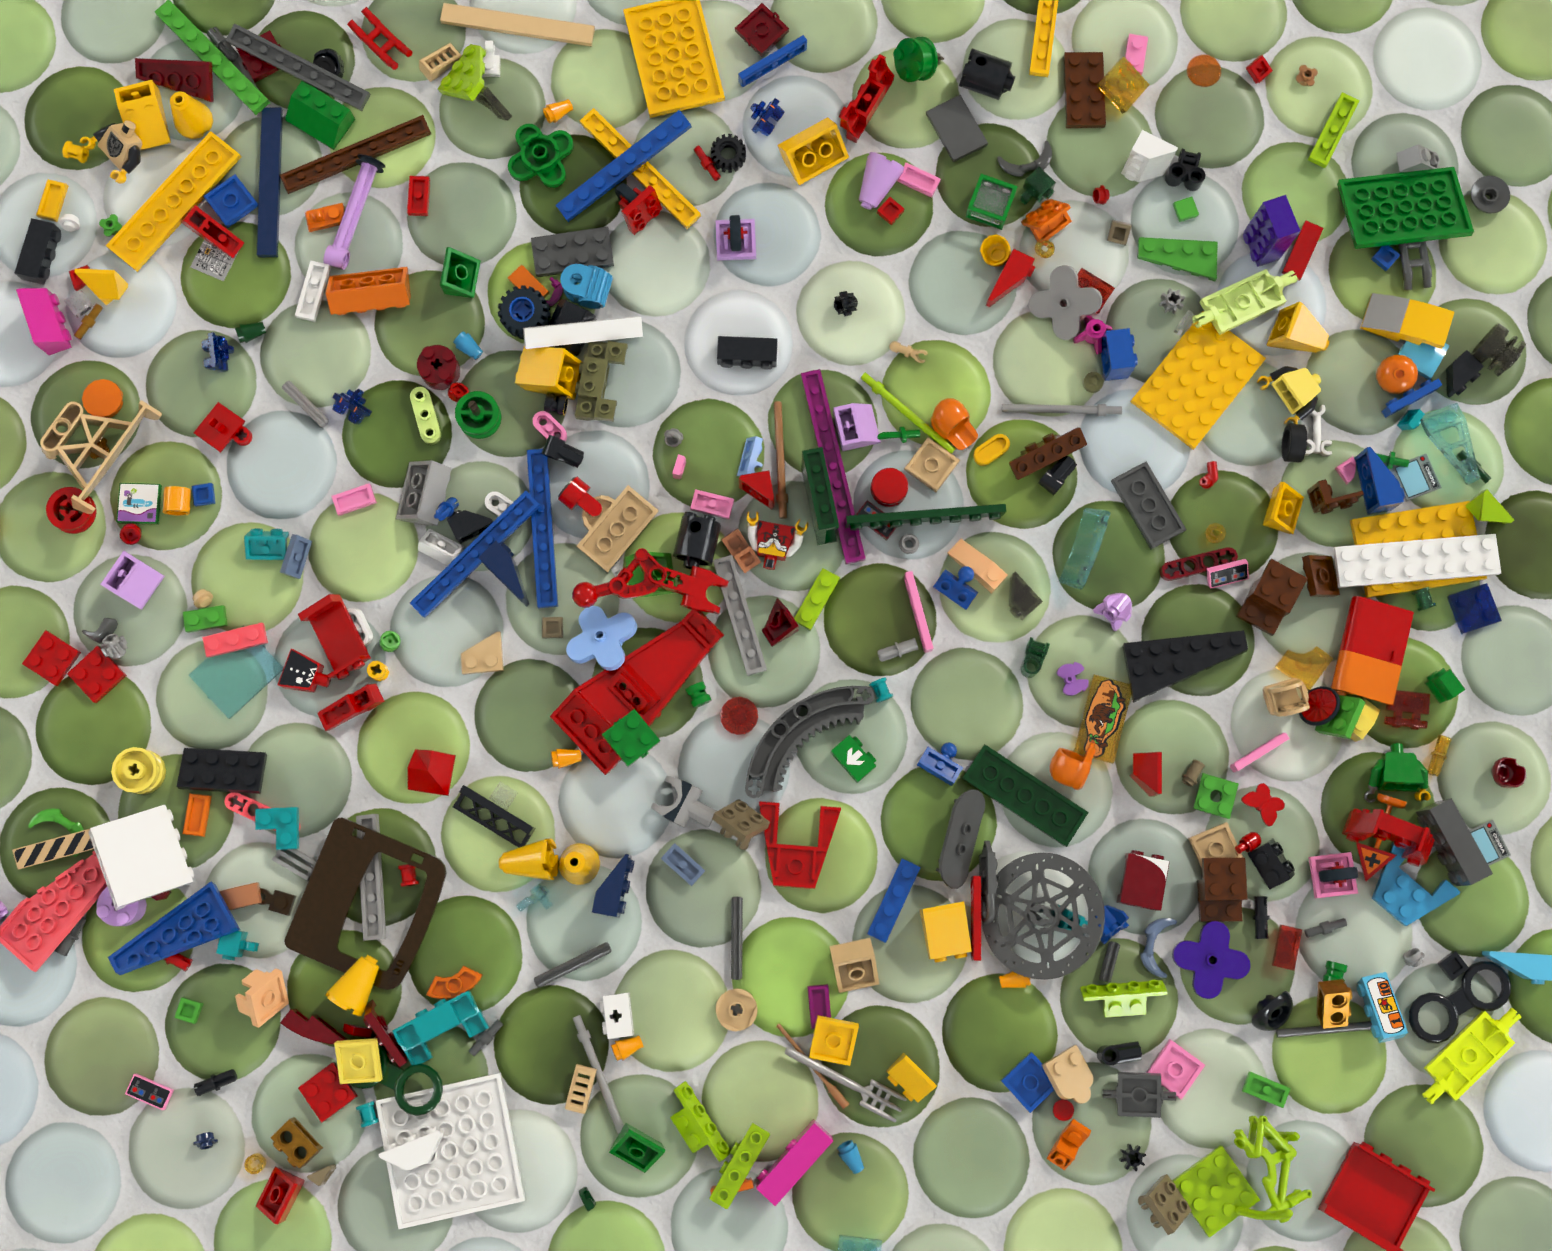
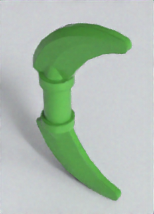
(56, 816)

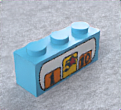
(1381, 1007)

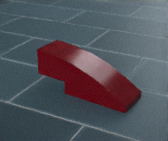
(313, 1028)

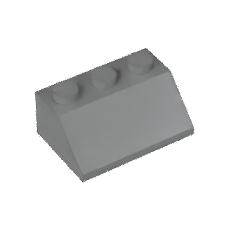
(423, 492)

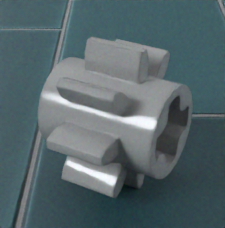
(1175, 297)
(114, 646)

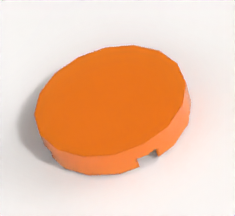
(102, 398)

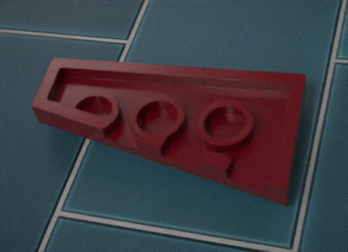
(178, 75)

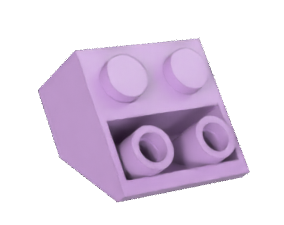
(855, 426)
(132, 580)

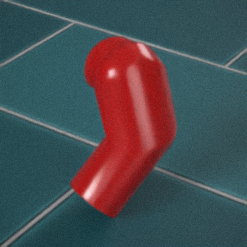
(1211, 477)

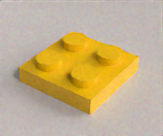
(833, 1040)

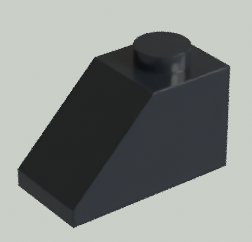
(467, 525)

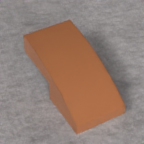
(740, 550)
(242, 896)

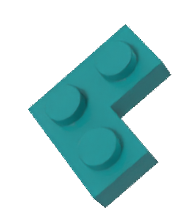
(284, 821)

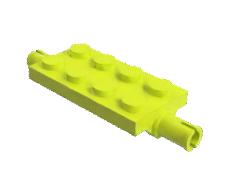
(1470, 1055)

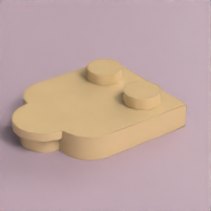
(1070, 1075)

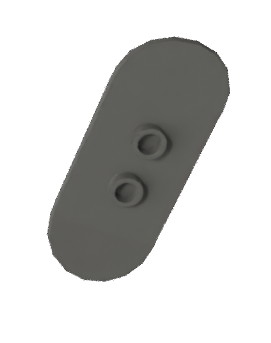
(961, 838)

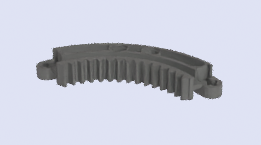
(823, 709)

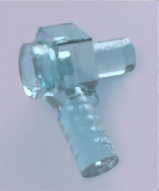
(539, 893)

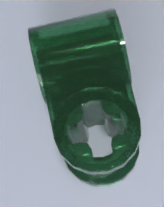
(1035, 654)

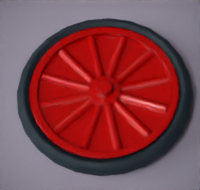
(1323, 704)

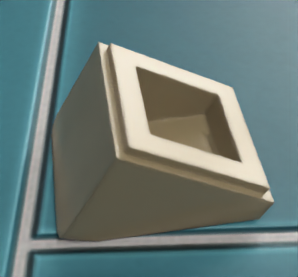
(1119, 232)
(321, 1176)

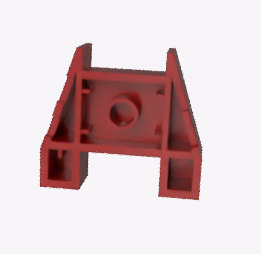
(1382, 826)

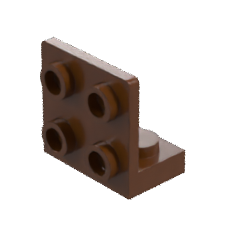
(1322, 501)

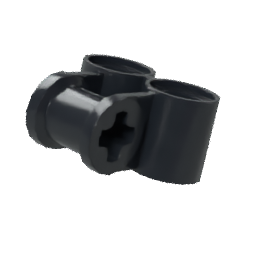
(1186, 168)

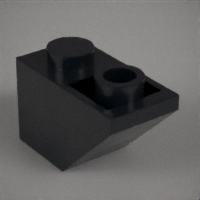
(1461, 371)

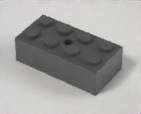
(1454, 843)

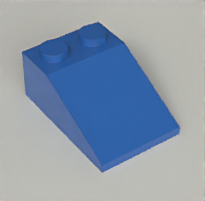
(1378, 484)

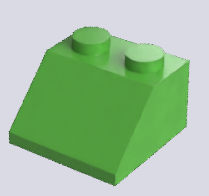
(664, 560)

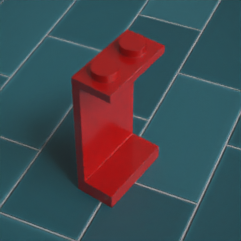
(337, 635)

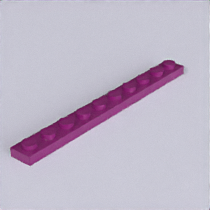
(826, 438)

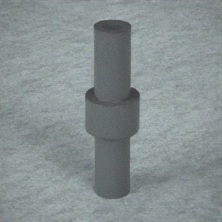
(1325, 927)
(485, 1037)

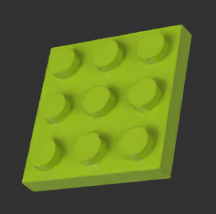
(1215, 1190)

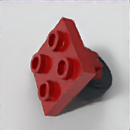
(638, 206)

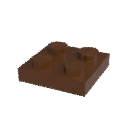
(1321, 576)

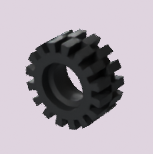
(728, 164)

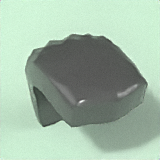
(106, 628)

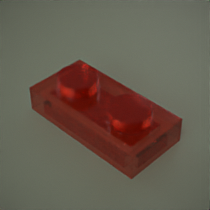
(1287, 947)

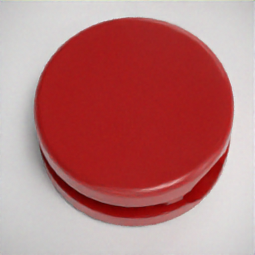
(889, 487)

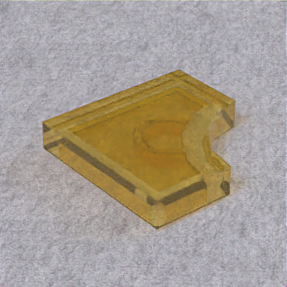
(1304, 666)

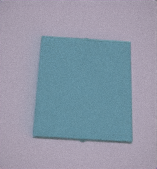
(236, 677)

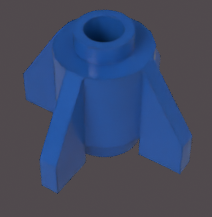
(1114, 922)

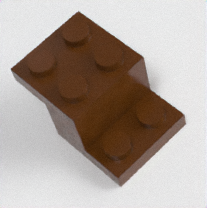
(1272, 597)
(1222, 889)

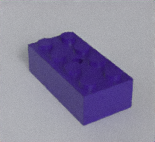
(1271, 231)

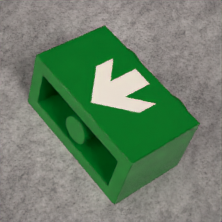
(853, 758)

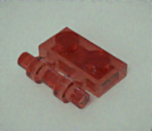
(1412, 703)

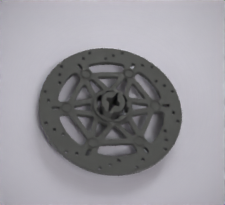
(1032, 919)

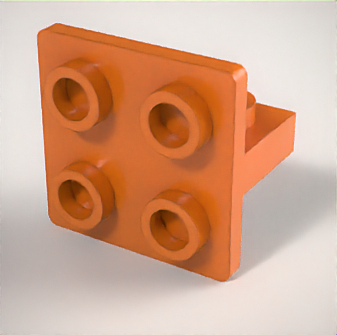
(1047, 219)

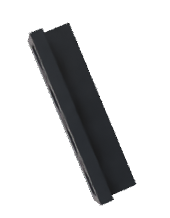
(493, 808)

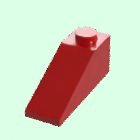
(212, 231)
(1013, 275)

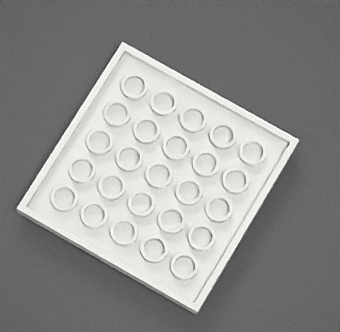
(475, 1158)

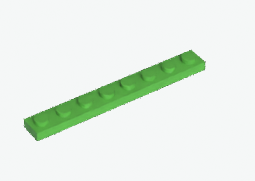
(207, 51)

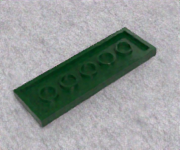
(1025, 795)

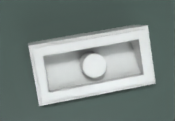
(439, 547)

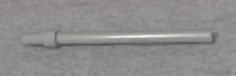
(1100, 409)
(584, 1037)

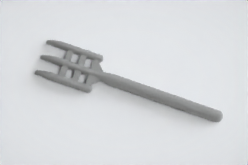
(866, 1091)

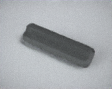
(1109, 961)

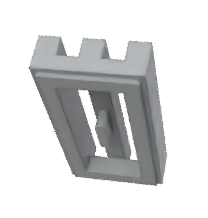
(276, 858)

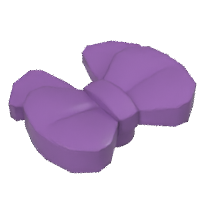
(1072, 685)

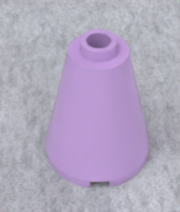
(878, 179)

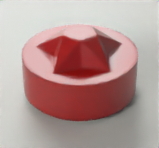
(457, 391)
(130, 534)

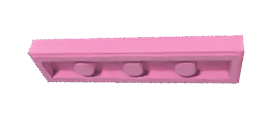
(918, 612)

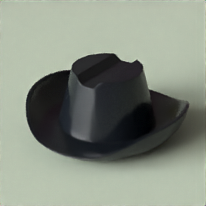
(1273, 1012)

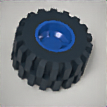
(522, 310)

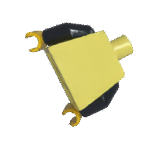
(1296, 389)

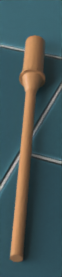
(831, 1088)

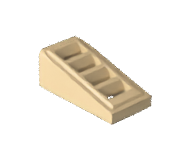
(428, 66)
(577, 1106)

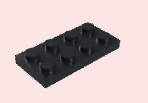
(222, 770)

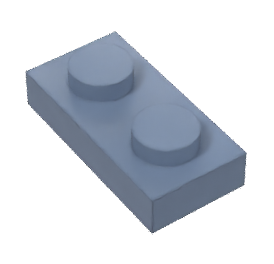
(296, 556)
(683, 864)

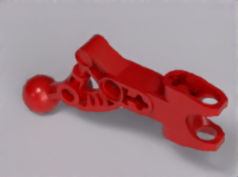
(691, 586)

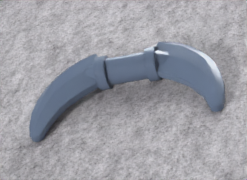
(1151, 932)

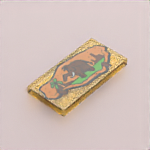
(1103, 718)

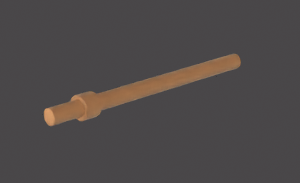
(782, 496)

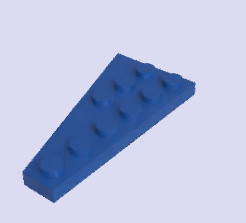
(188, 925)

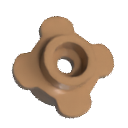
(1302, 79)

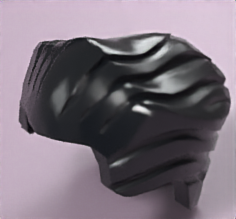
(330, 61)

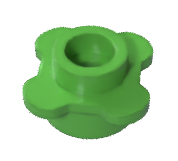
(113, 230)

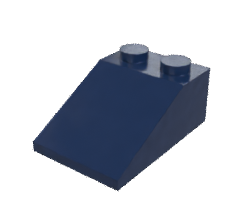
(500, 562)

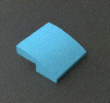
(1424, 356)

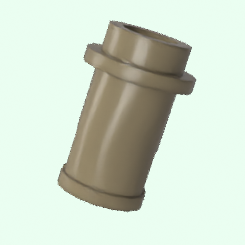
(1193, 773)

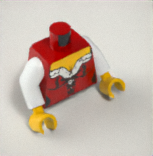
(774, 540)

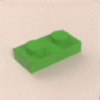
(205, 619)
(1266, 1089)

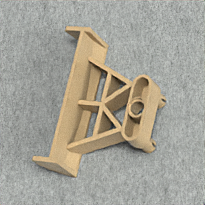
(72, 416)

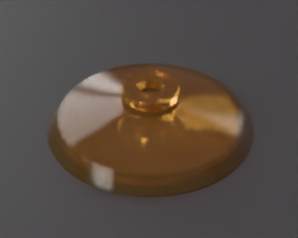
(1204, 70)

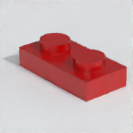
(418, 196)

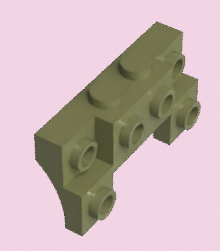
(594, 378)

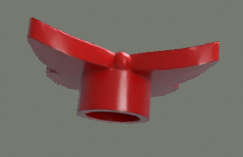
(1264, 803)

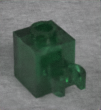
(1038, 185)

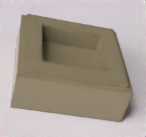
(552, 627)

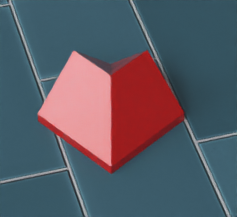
(430, 772)
(1148, 772)

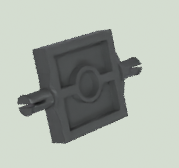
(1139, 1094)

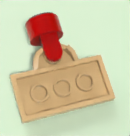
(610, 522)

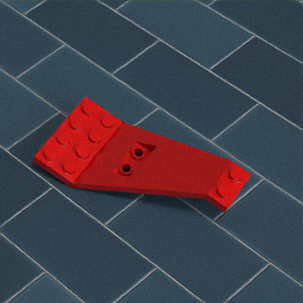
(650, 673)

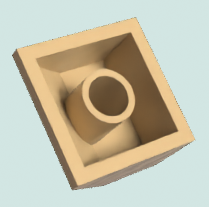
(854, 965)

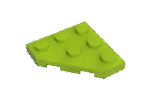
(466, 75)

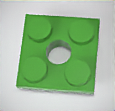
(1227, 791)

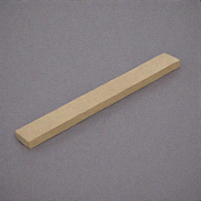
(517, 24)

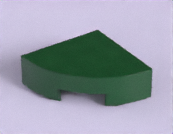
(587, 1198)

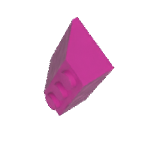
(44, 319)

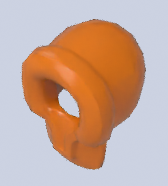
(949, 414)
(1070, 767)

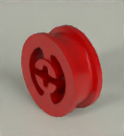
(74, 521)

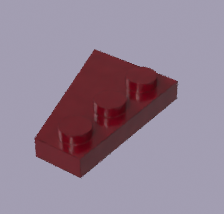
(384, 1038)

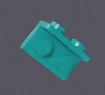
(266, 544)

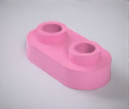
(551, 428)

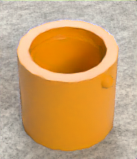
(176, 500)

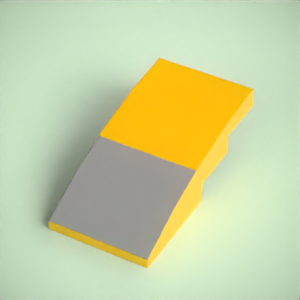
(1407, 320)

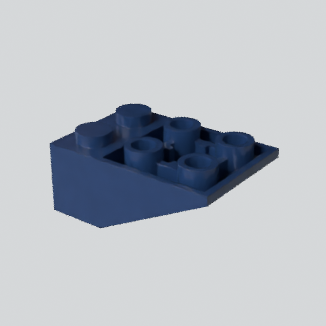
(611, 893)

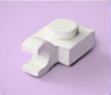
(491, 61)

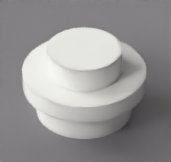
(69, 222)

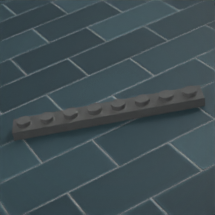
(298, 67)

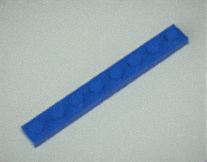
(623, 165)
(542, 530)
(468, 559)

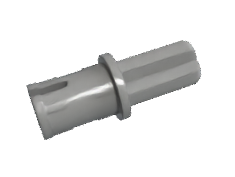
(897, 650)

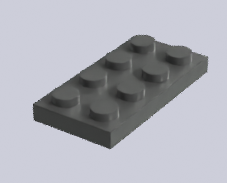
(581, 247)

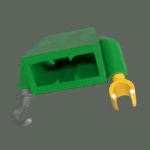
(1399, 773)

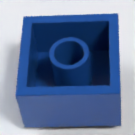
(1118, 354)

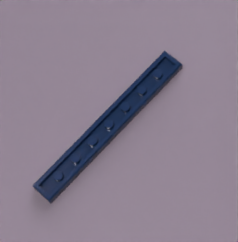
(269, 182)

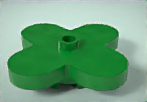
(530, 163)

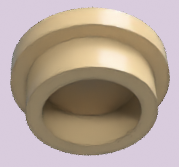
(202, 598)

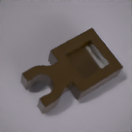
(279, 901)

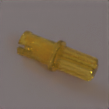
(1439, 755)

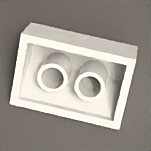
(1148, 158)

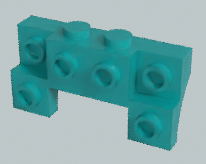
(432, 1023)

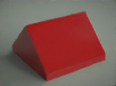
(759, 487)
(279, 1195)

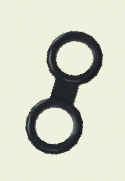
(1460, 1001)

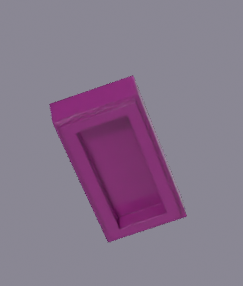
(818, 1002)

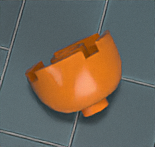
(1397, 374)

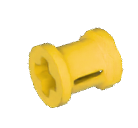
(75, 151)
(379, 665)

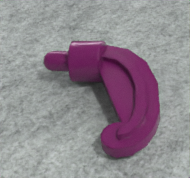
(558, 291)

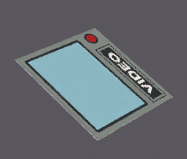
(1417, 477)
(1490, 842)

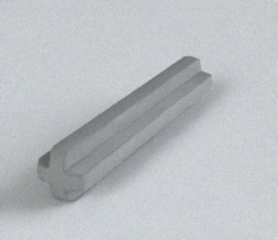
(305, 404)

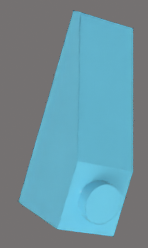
(1527, 966)

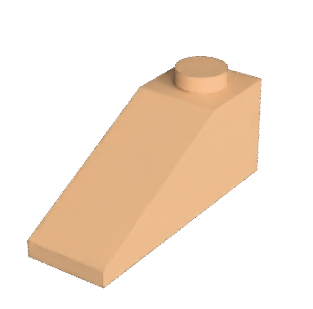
(984, 569)

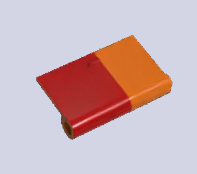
(1372, 650)

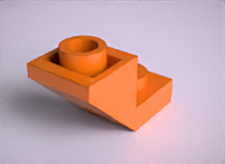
(1068, 1143)

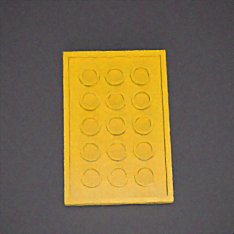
(673, 56)
(1197, 382)
(1411, 525)

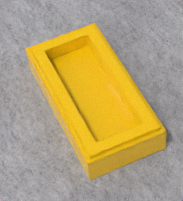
(52, 200)

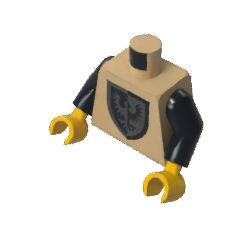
(119, 145)

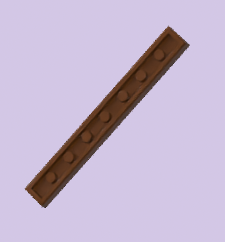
(346, 157)

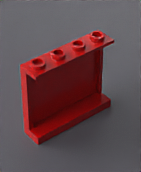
(1375, 1196)

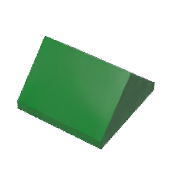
(459, 274)
(637, 1148)

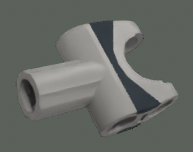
(686, 805)

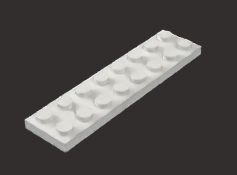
(1416, 560)

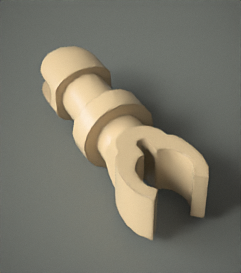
(908, 351)

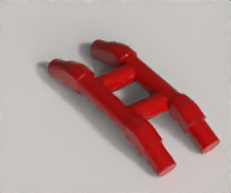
(379, 28)

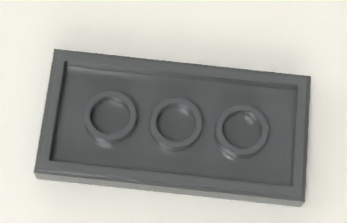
(1148, 505)

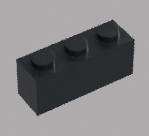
(38, 251)
(747, 352)

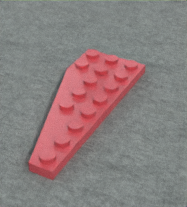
(48, 917)

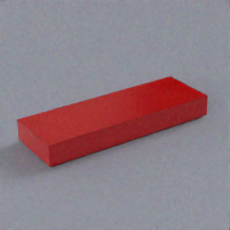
(1303, 249)

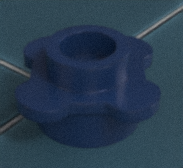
(205, 1140)

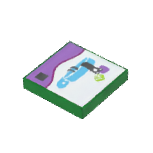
(139, 503)

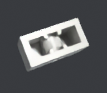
(622, 1004)

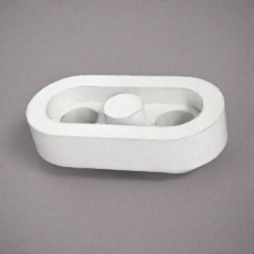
(503, 504)
(361, 625)

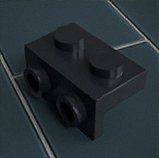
(1272, 863)

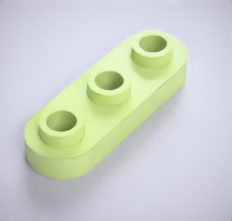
(427, 423)

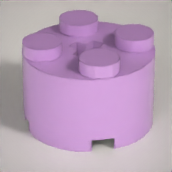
(123, 917)

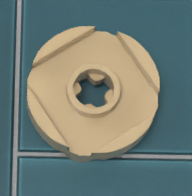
(725, 1014)

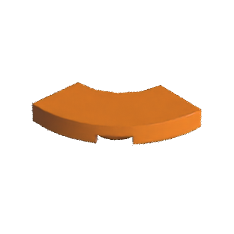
(453, 986)

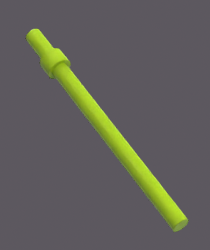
(878, 388)

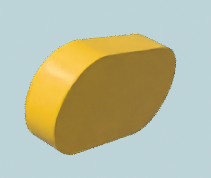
(991, 449)

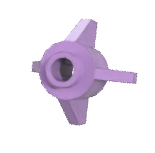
(1116, 609)

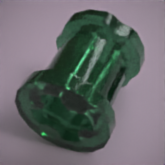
(1423, 598)

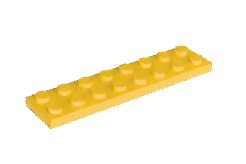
(173, 200)

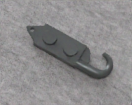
(989, 883)

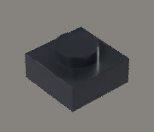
(1453, 965)

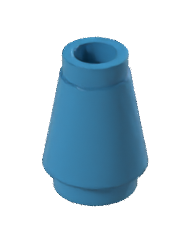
(467, 345)
(850, 1155)

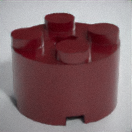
(433, 357)

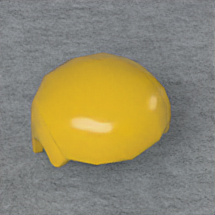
(995, 250)

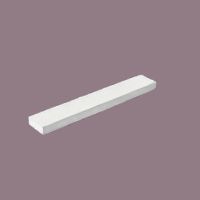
(582, 332)

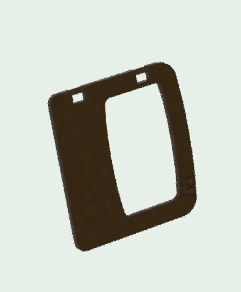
(333, 886)

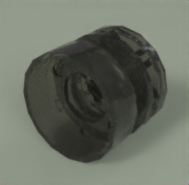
(1498, 349)

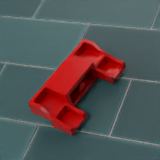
(869, 97)

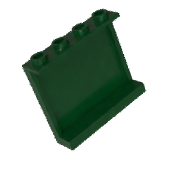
(819, 495)

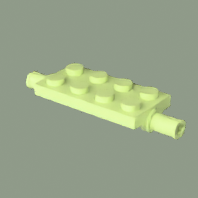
(1244, 301)

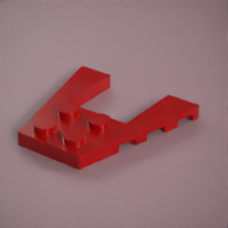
(795, 864)

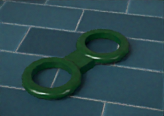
(395, 1078)

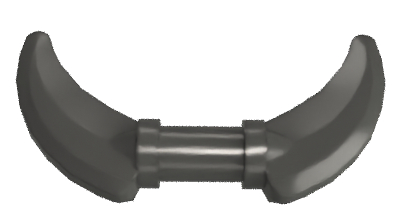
(1018, 170)

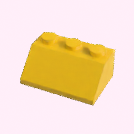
(813, 150)

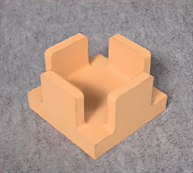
(265, 996)

